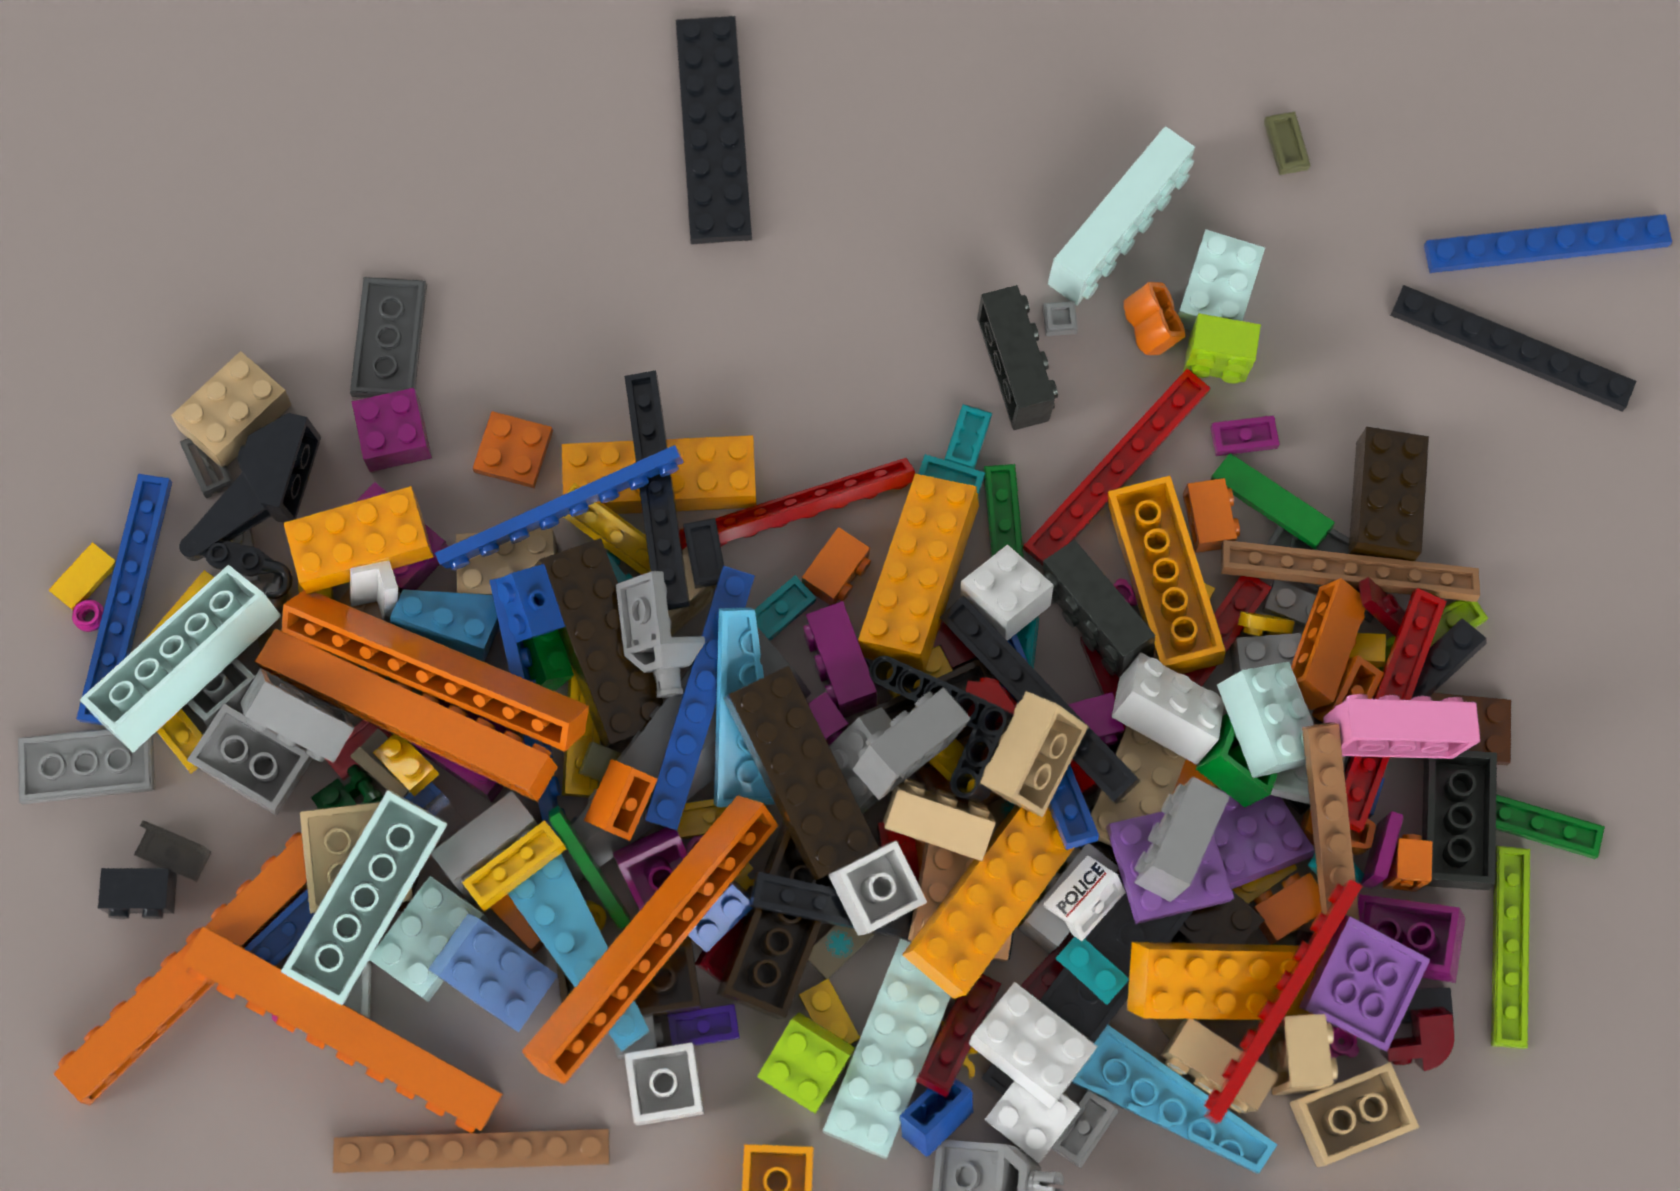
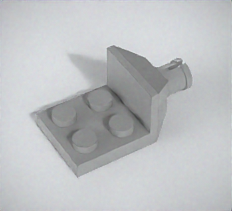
(648, 633)
(989, 1168)

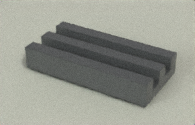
(217, 485)

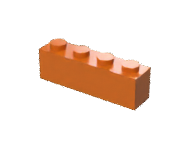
(1327, 642)

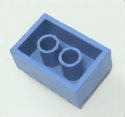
(493, 972)

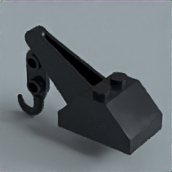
(272, 484)

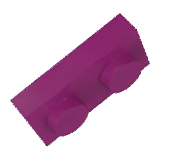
(1244, 435)

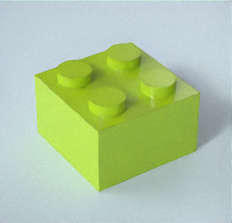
(1222, 348)
(806, 1062)

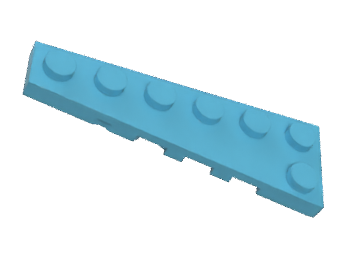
(736, 668)
(569, 932)
(1153, 1091)

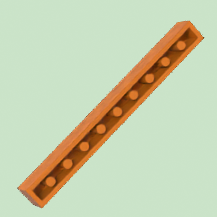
(435, 669)
(410, 715)
(649, 939)
(171, 991)
(341, 1028)

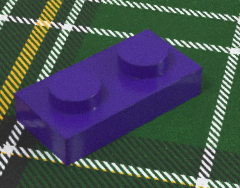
(704, 1026)

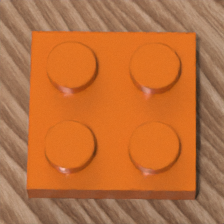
(512, 449)

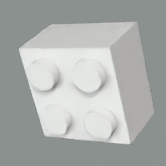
(1007, 591)
(877, 888)
(664, 1084)

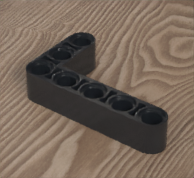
(981, 721)

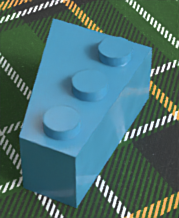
(449, 618)

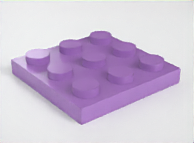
(1259, 839)
(1208, 886)
(1365, 982)

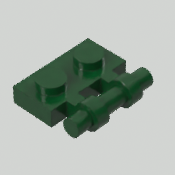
(338, 795)

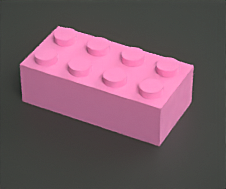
(1405, 726)

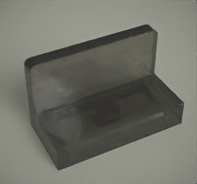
(172, 851)

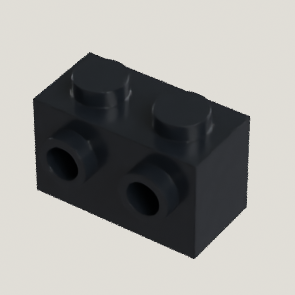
(137, 892)

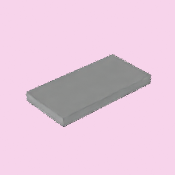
(82, 766)

